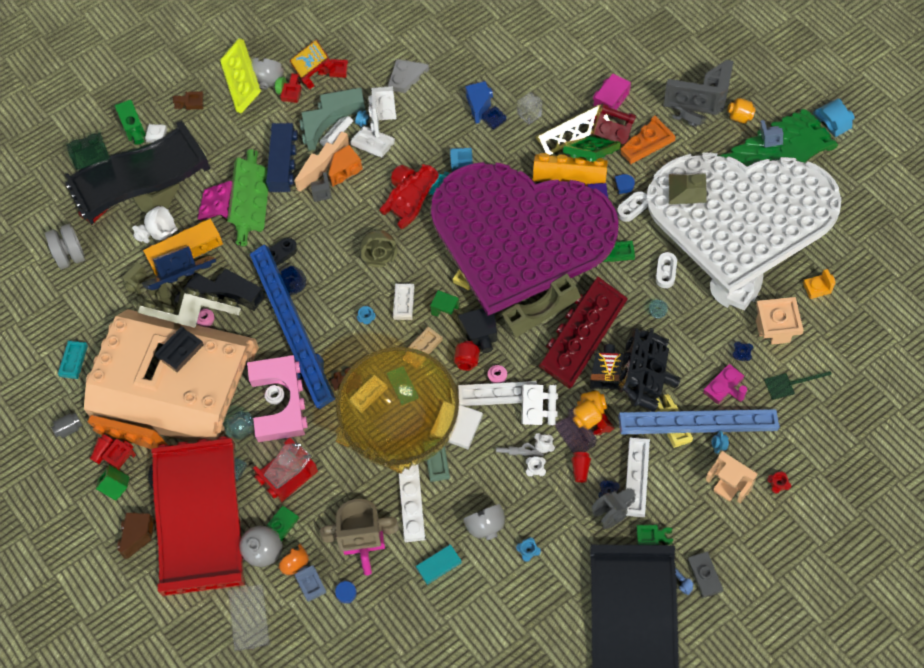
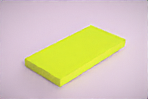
(240, 75)

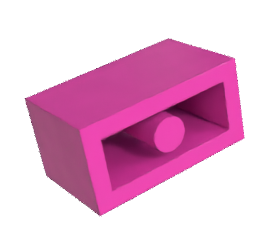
(612, 92)

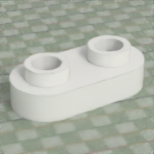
(631, 207)
(666, 271)

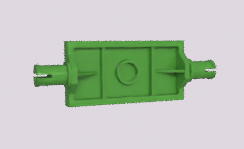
(248, 197)

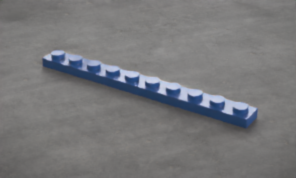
(292, 327)

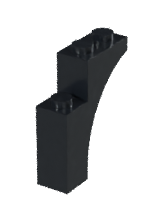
(228, 285)

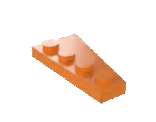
(134, 434)

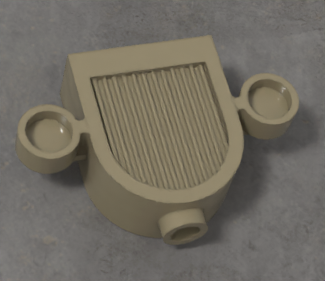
(358, 526)

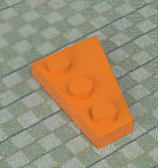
(650, 139)

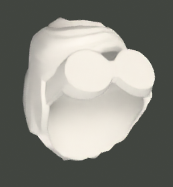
(160, 223)

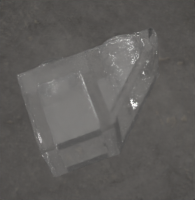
(287, 464)

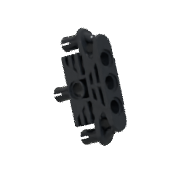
(645, 368)

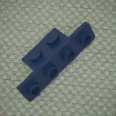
(175, 265)

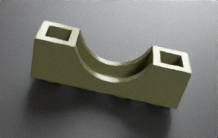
(559, 296)

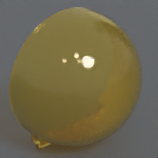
(397, 408)

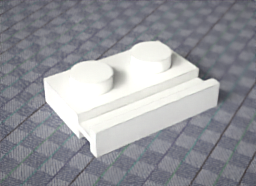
(367, 141)

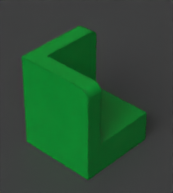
(444, 302)
(112, 482)

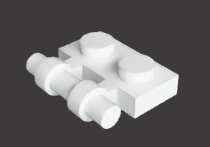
(533, 404)

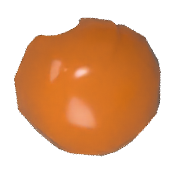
(294, 561)

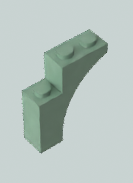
(331, 109)

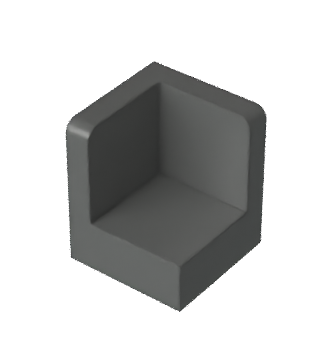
(321, 189)

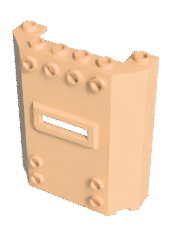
(173, 404)

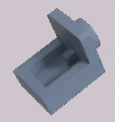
(310, 583)

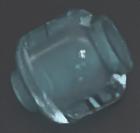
(239, 425)

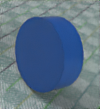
(345, 592)

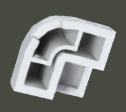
(739, 298)

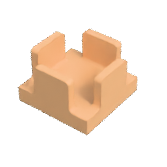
(778, 319)
(733, 477)

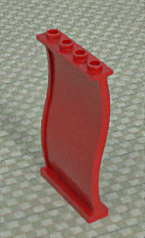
(197, 516)

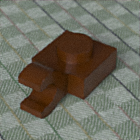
(191, 100)

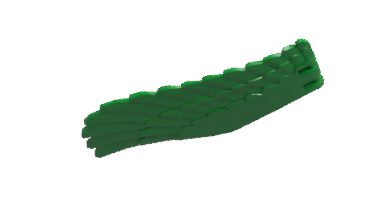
(801, 140)

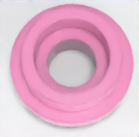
(207, 321)
(497, 379)

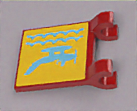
(310, 61)

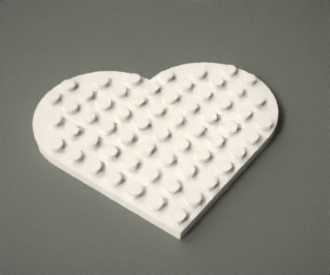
(750, 215)

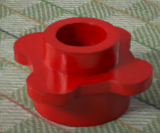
(782, 477)

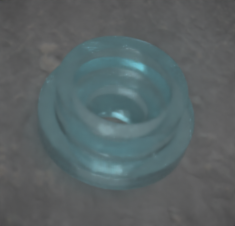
(655, 312)

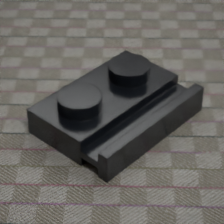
(179, 349)

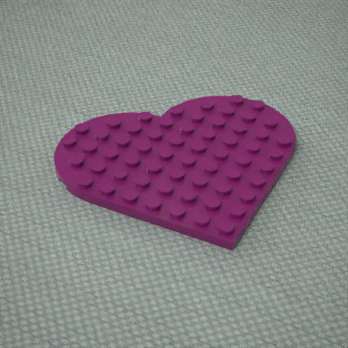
(519, 234)

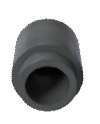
(66, 425)

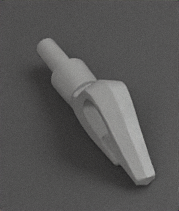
(520, 451)

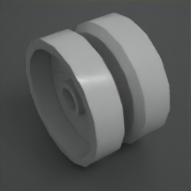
(62, 247)

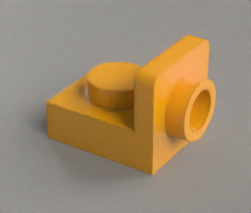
(819, 285)

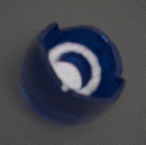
(294, 279)

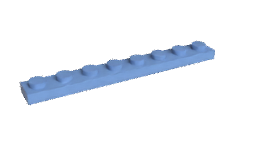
(698, 421)

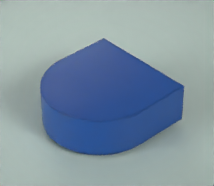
(624, 183)

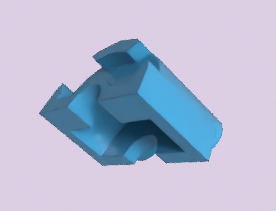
(835, 116)

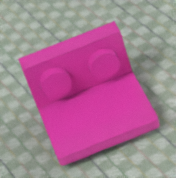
(215, 201)

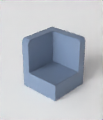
(771, 136)

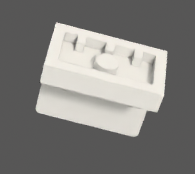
(381, 106)

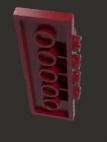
(582, 332)

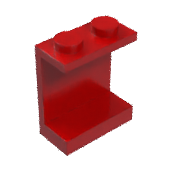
(289, 487)

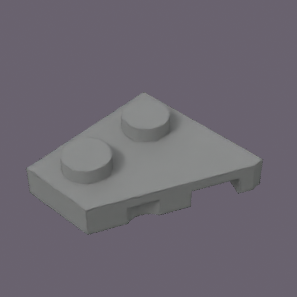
(406, 74)

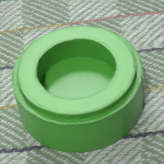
(279, 84)

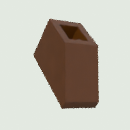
(136, 533)

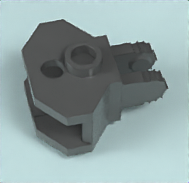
(614, 505)

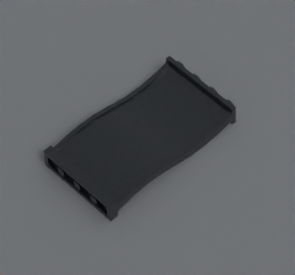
(136, 172)
(634, 606)

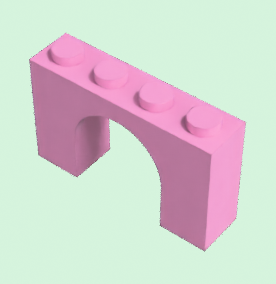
(291, 420)

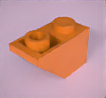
(343, 165)

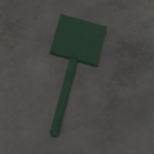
(781, 386)

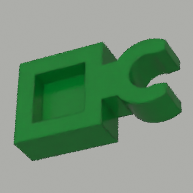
(651, 536)

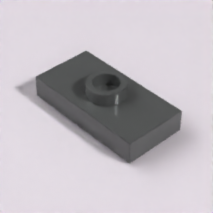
(705, 574)

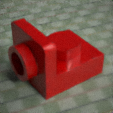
(118, 453)

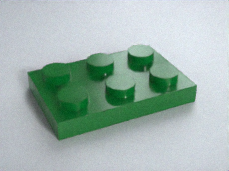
(591, 148)

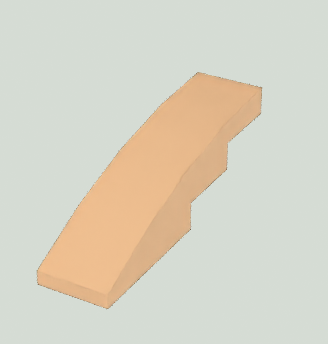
(320, 163)

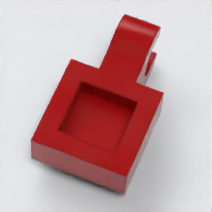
(341, 71)
(292, 90)

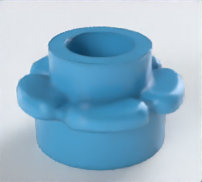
(362, 118)
(365, 311)

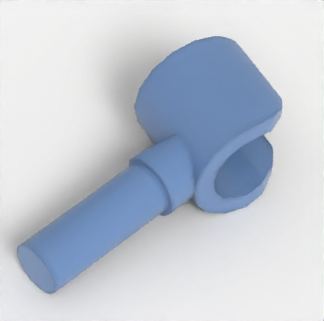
(687, 585)

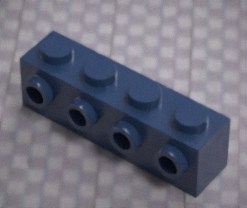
(281, 157)

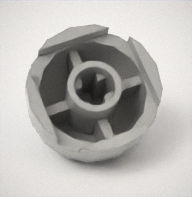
(267, 72)
(486, 522)
(260, 546)

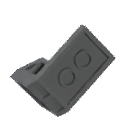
(701, 97)

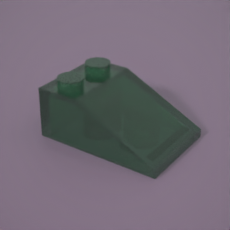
(87, 149)

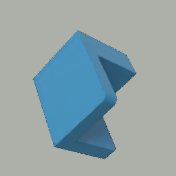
(460, 158)

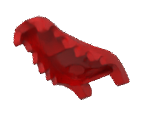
(409, 196)

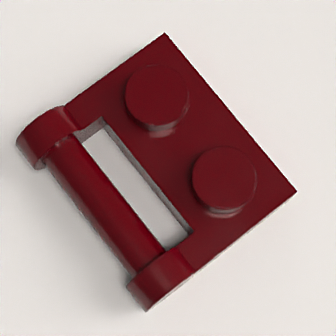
(611, 130)

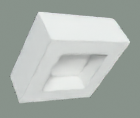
(155, 132)

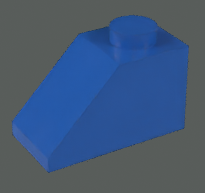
(479, 99)

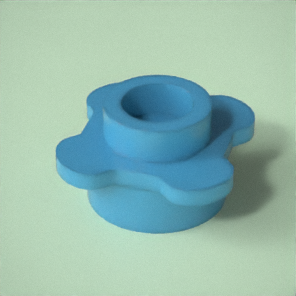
(720, 442)
(528, 543)

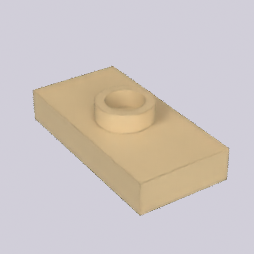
(426, 341)

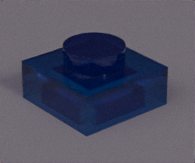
(494, 117)

